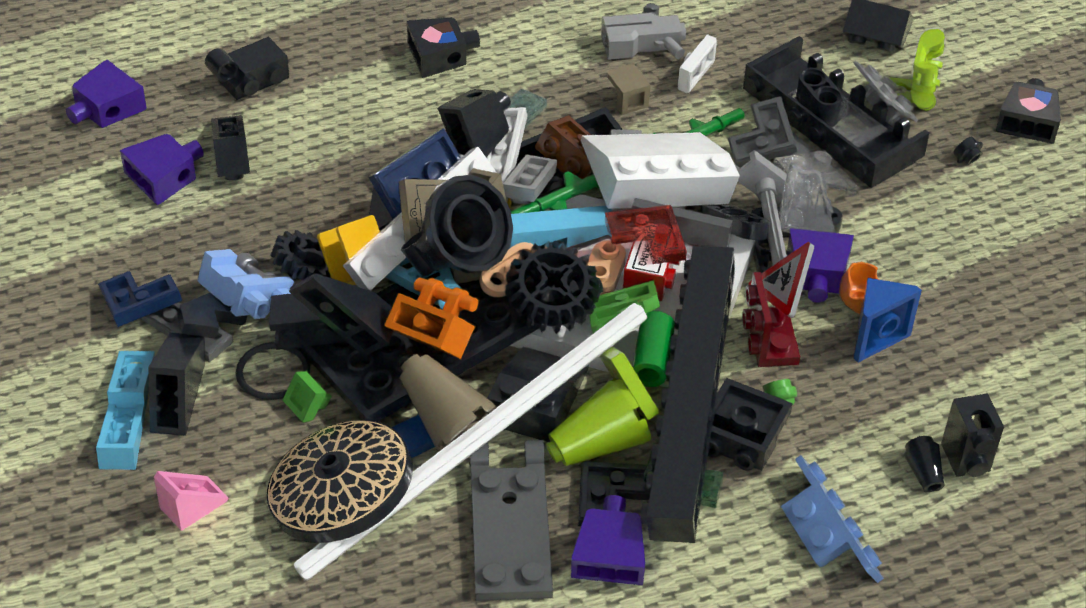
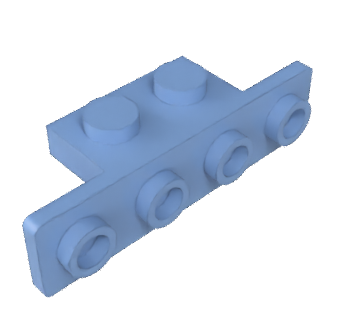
(823, 527)

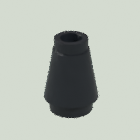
(925, 461)

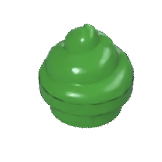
(781, 389)

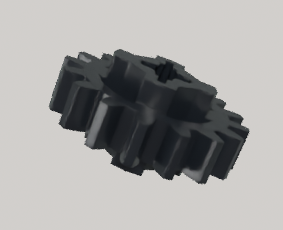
(299, 255)

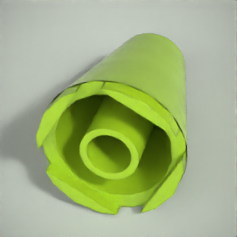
(599, 426)

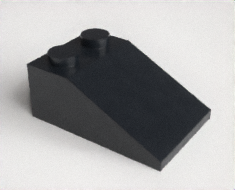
(551, 410)

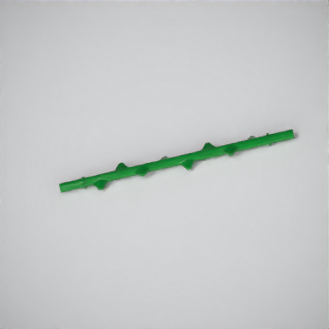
(575, 186)

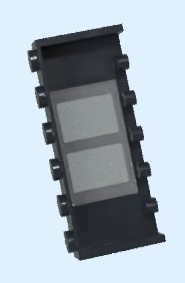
(861, 137)

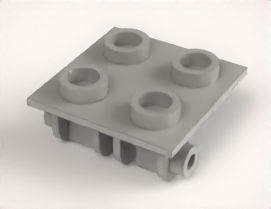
(884, 90)

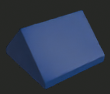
(885, 316)

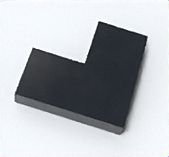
(607, 479)

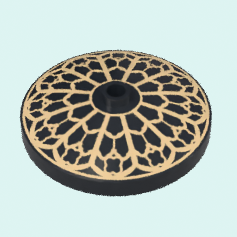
(339, 481)

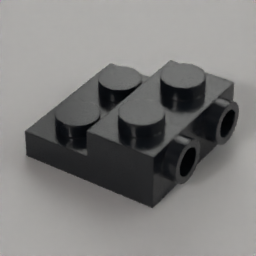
(746, 424)

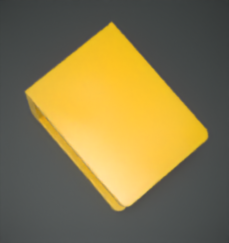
(344, 242)

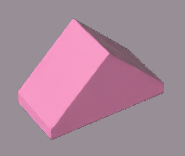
(187, 497)

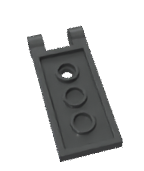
(512, 538)

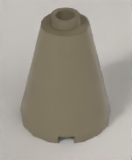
(442, 399)

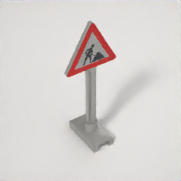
(787, 275)

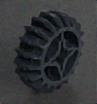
(547, 304)

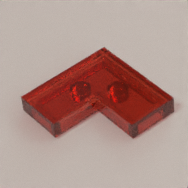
(654, 226)

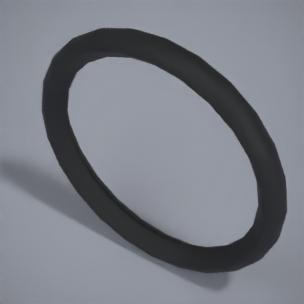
(265, 346)

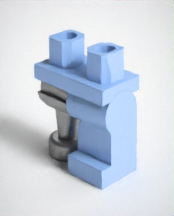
(240, 282)

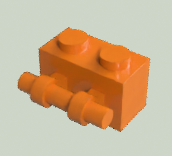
(431, 325)

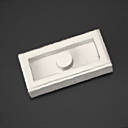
(697, 64)

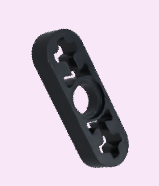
(744, 223)

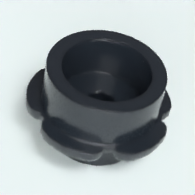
(968, 150)

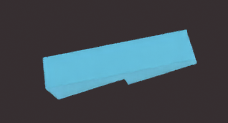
(567, 225)
(126, 411)

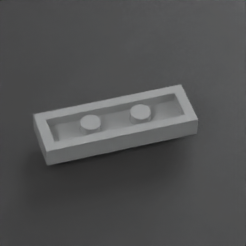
(529, 179)

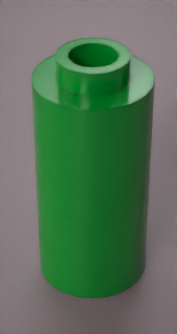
(653, 348)

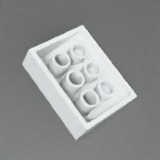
(661, 169)

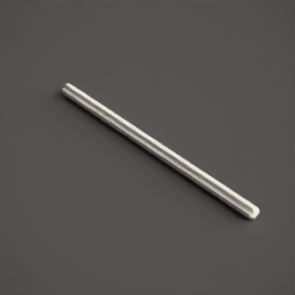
(487, 428)

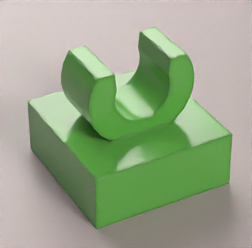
(305, 396)

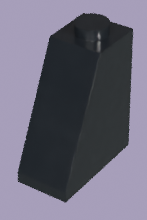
(175, 383)

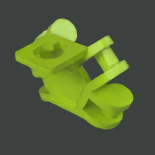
(924, 71)

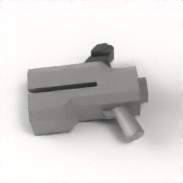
(642, 32)

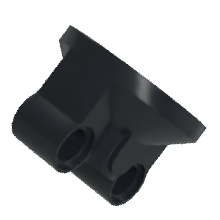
(480, 222)

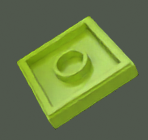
(621, 369)

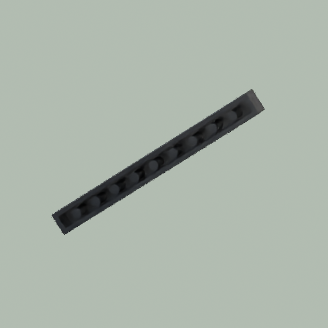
(690, 398)

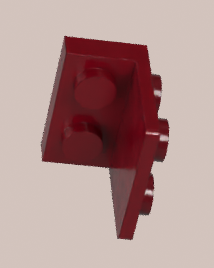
(771, 330)

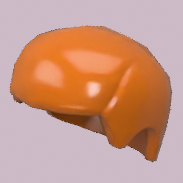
(854, 282)

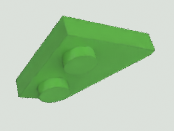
(615, 302)

